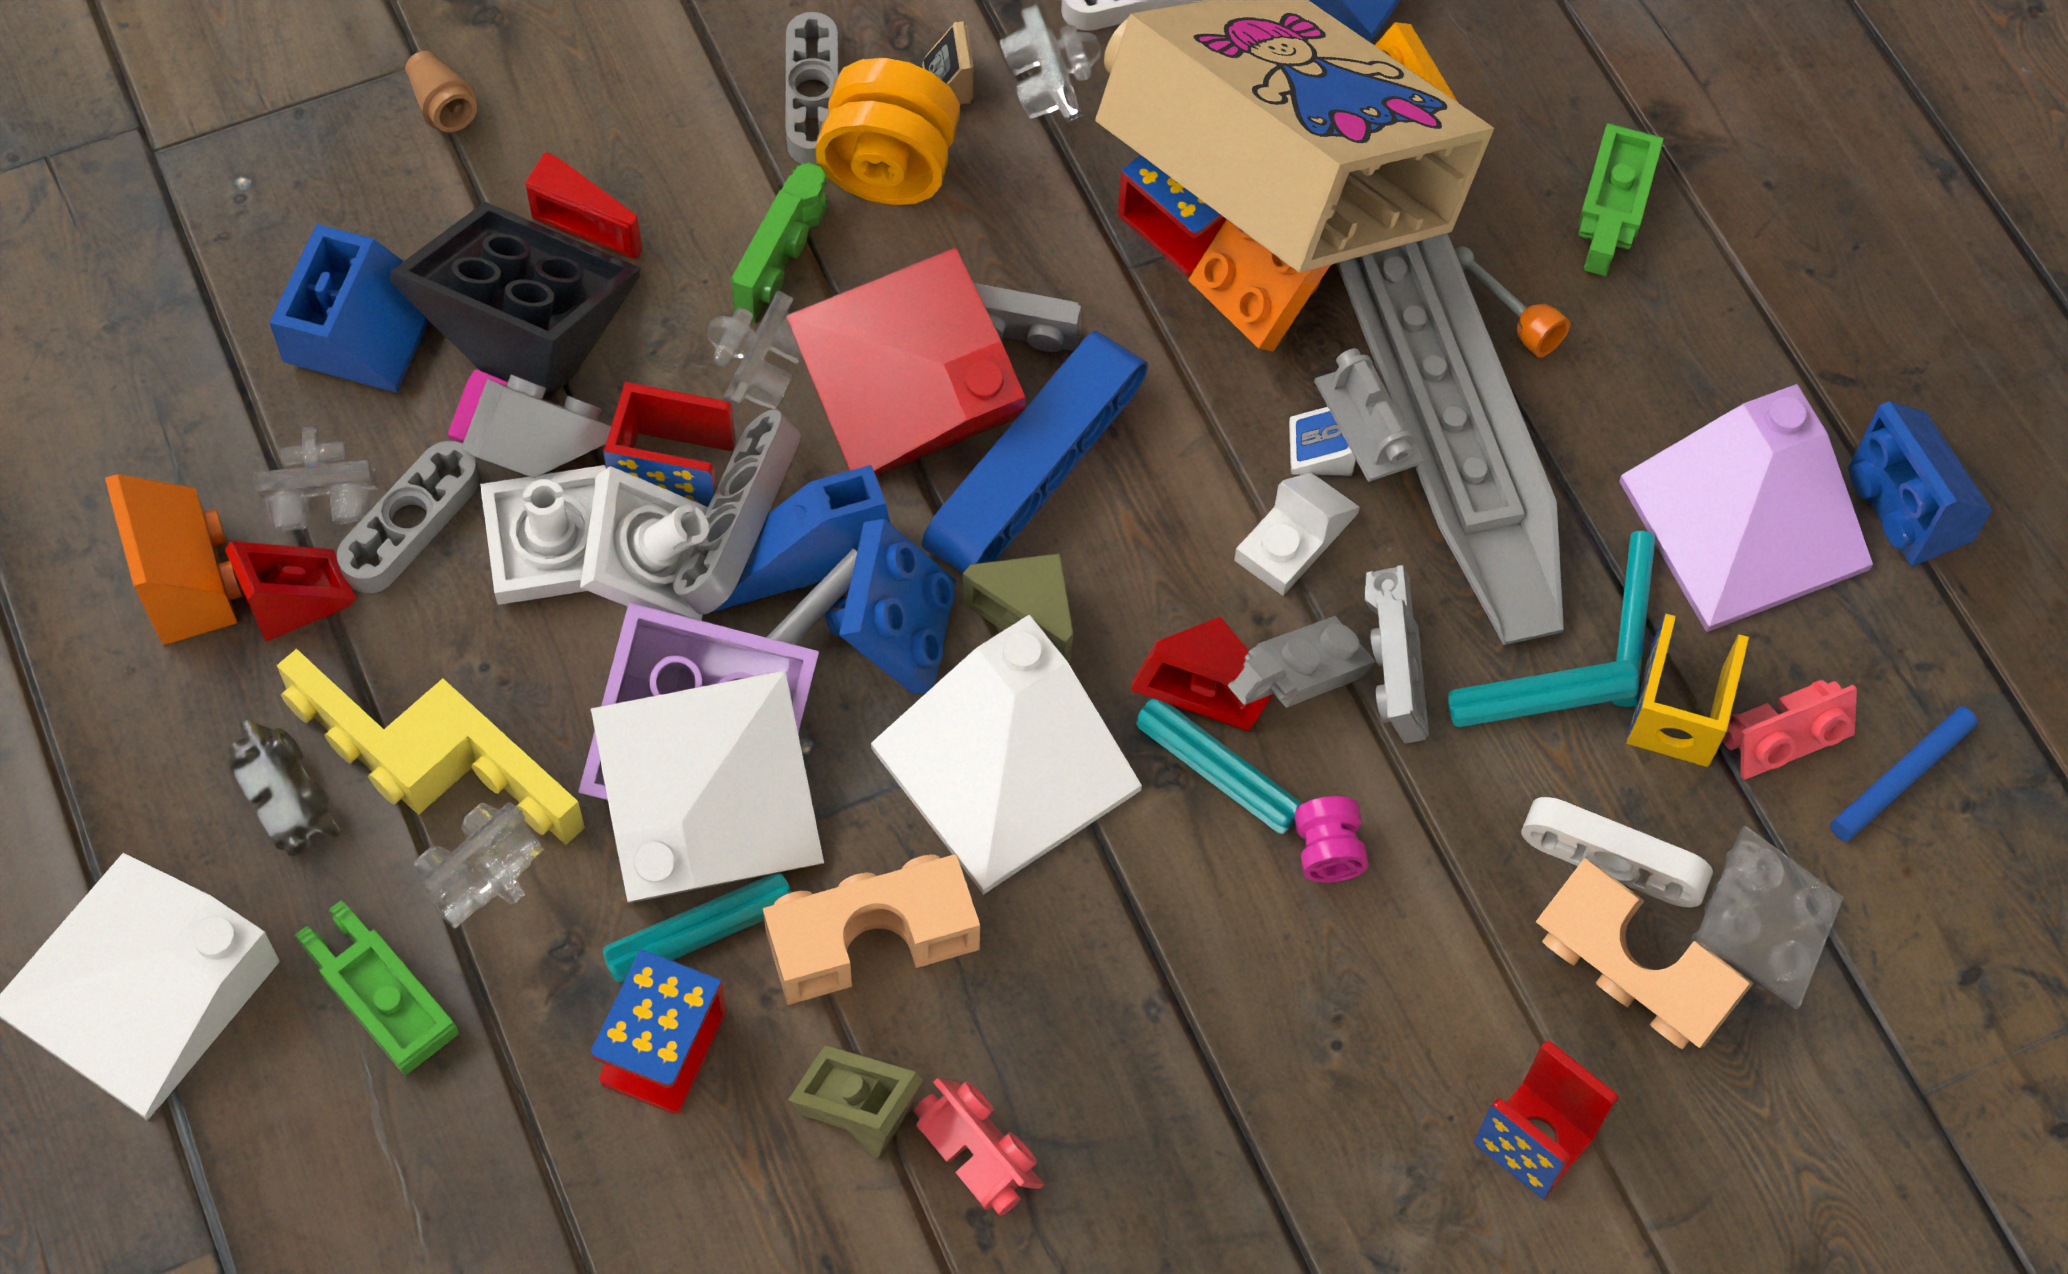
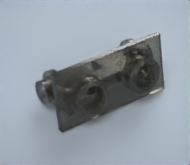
(272, 765)

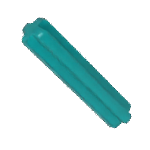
(1543, 693)
(1219, 764)
(697, 925)

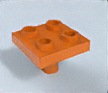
(1253, 286)

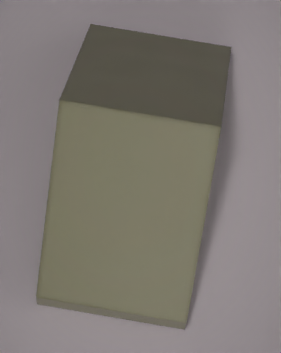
(1019, 588)

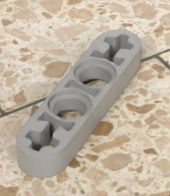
(738, 511)

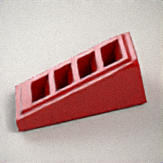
(579, 207)

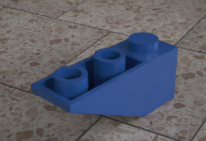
(810, 534)

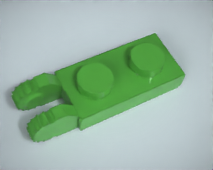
(779, 237)
(380, 992)

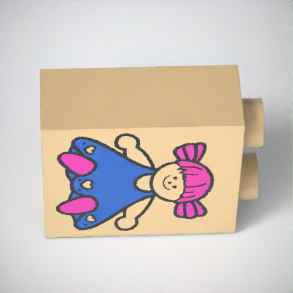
(1291, 126)

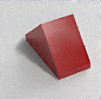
(288, 584)
(1195, 673)

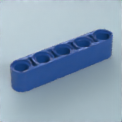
(1035, 454)

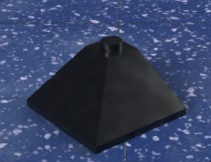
(516, 294)

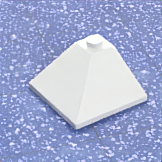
(1007, 755)
(706, 786)
(138, 982)

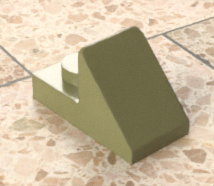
(857, 1096)

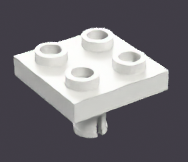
(538, 533)
(640, 542)

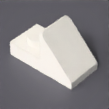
(1295, 531)

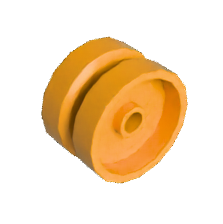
(888, 131)

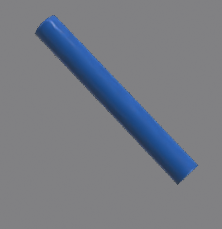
(1903, 774)

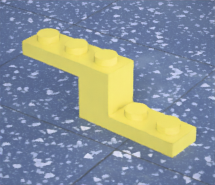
(429, 748)

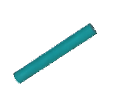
(1635, 603)

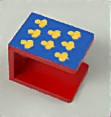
(1167, 214)
(671, 417)
(659, 1031)
(1559, 1095)

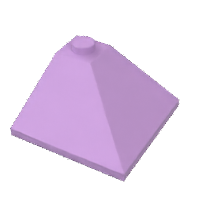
(1751, 510)
(677, 653)

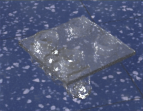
(1768, 917)

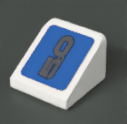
(1319, 445)

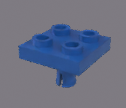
(895, 607)

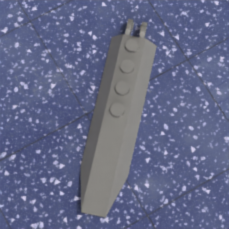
(1467, 426)

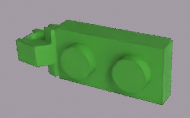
(1617, 193)

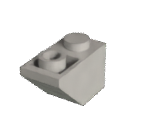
(529, 433)

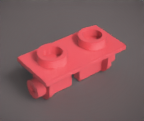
(1809, 721)
(998, 1160)

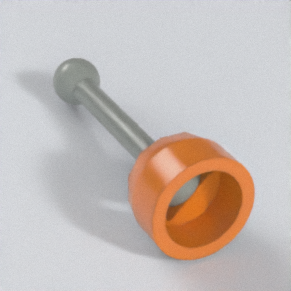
(1539, 326)

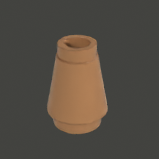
(441, 92)

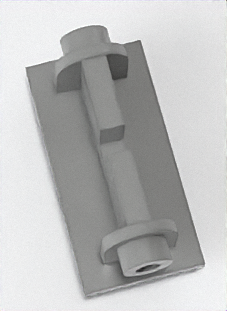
(1368, 417)

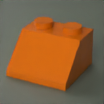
(174, 556)

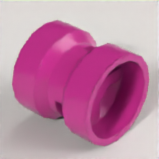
(1331, 839)

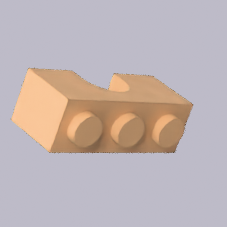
(920, 902)
(1591, 922)

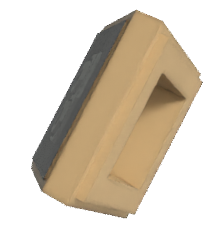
(953, 62)

